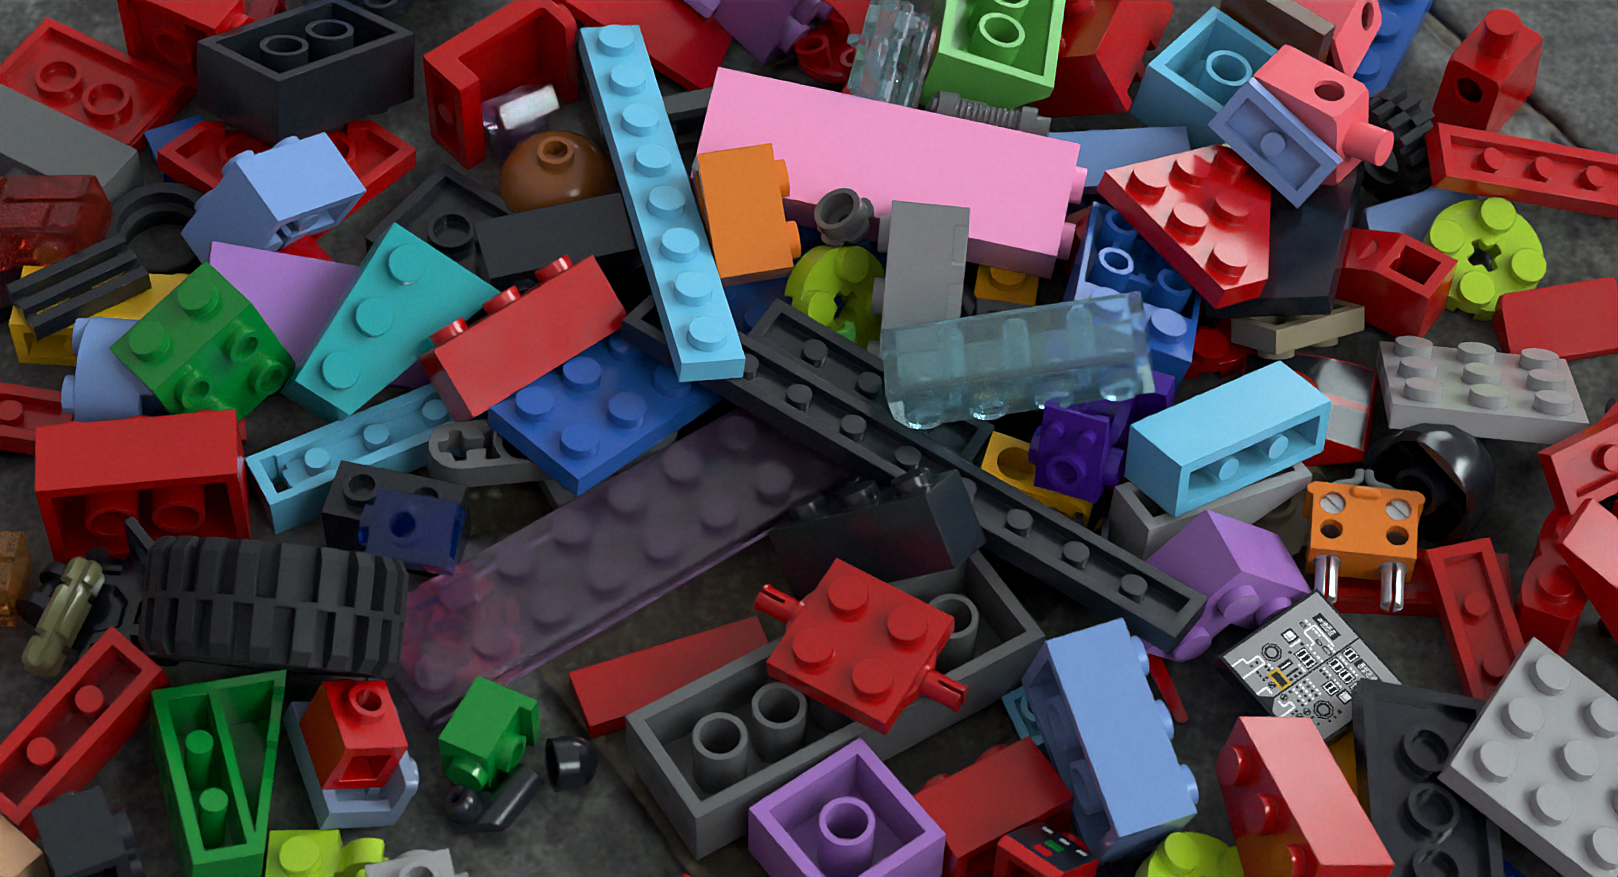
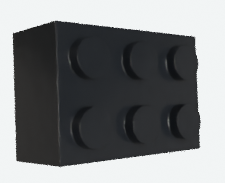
(305, 71)

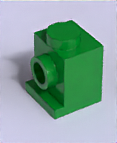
(487, 735)

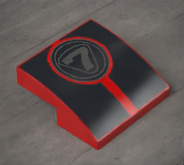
(1352, 405)

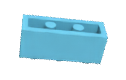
(1227, 438)

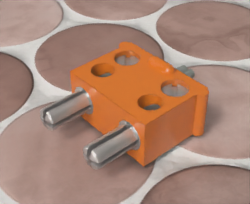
(1362, 534)

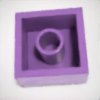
(845, 822)

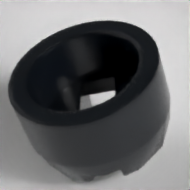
(570, 762)

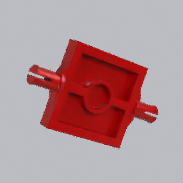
(861, 647)

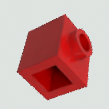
(353, 734)

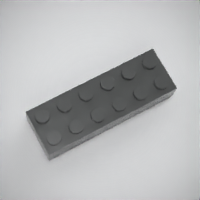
(745, 734)

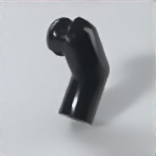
(491, 810)

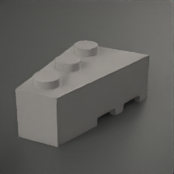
(923, 265)

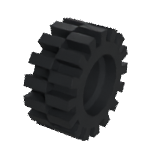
(1408, 164)

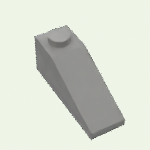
(1144, 526)

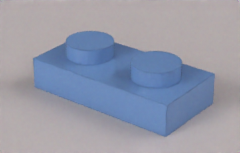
(1275, 142)

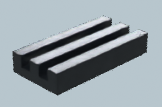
(74, 280)

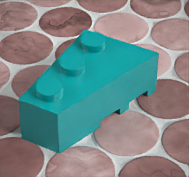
(382, 323)

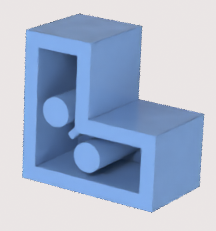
(275, 197)

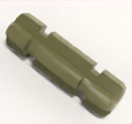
(63, 618)

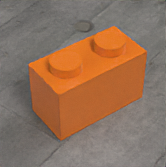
(745, 213)

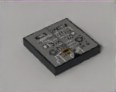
(1304, 666)

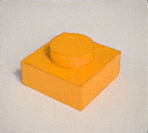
(1006, 285)

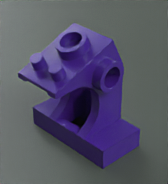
(1084, 444)

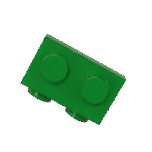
(205, 349)

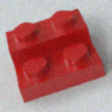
(168, 31)

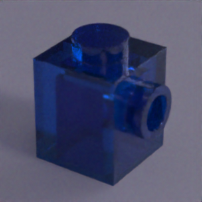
(414, 530)

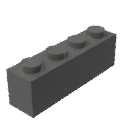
(46, 142)

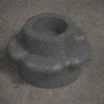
(843, 217)

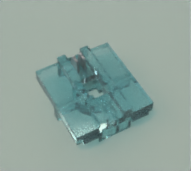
(891, 53)

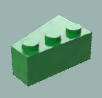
(217, 769)

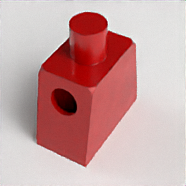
(1499, 60)

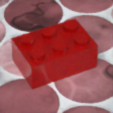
(165, 471)

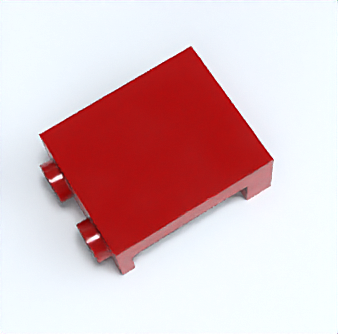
(497, 55)

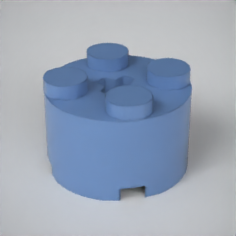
(102, 384)

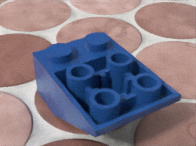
(1120, 260)

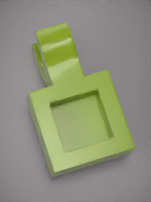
(320, 854)

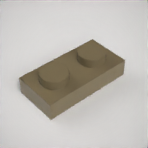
(1280, 335)

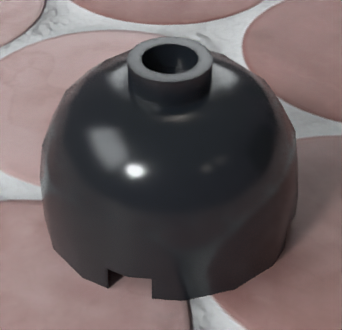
(1443, 466)

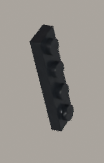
(854, 371)

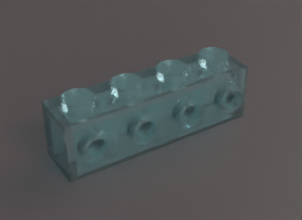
(1018, 360)

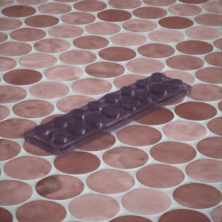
(603, 558)

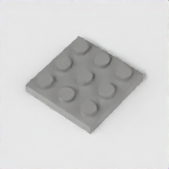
(1480, 390)
(1546, 763)

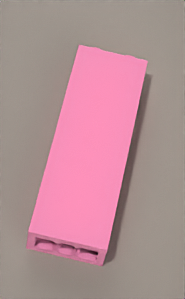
(893, 152)

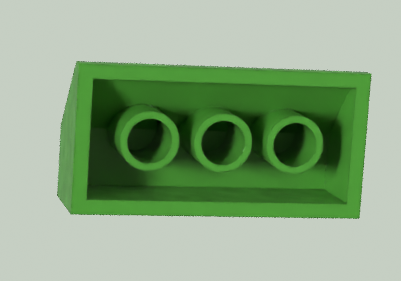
(994, 50)

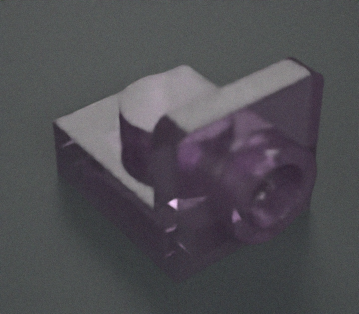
(517, 116)

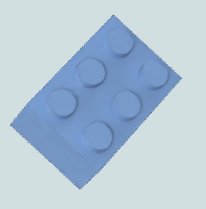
(1110, 741)

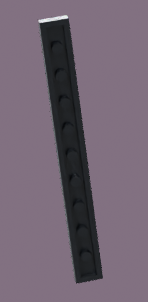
(1012, 521)

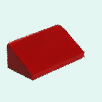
(1567, 319)

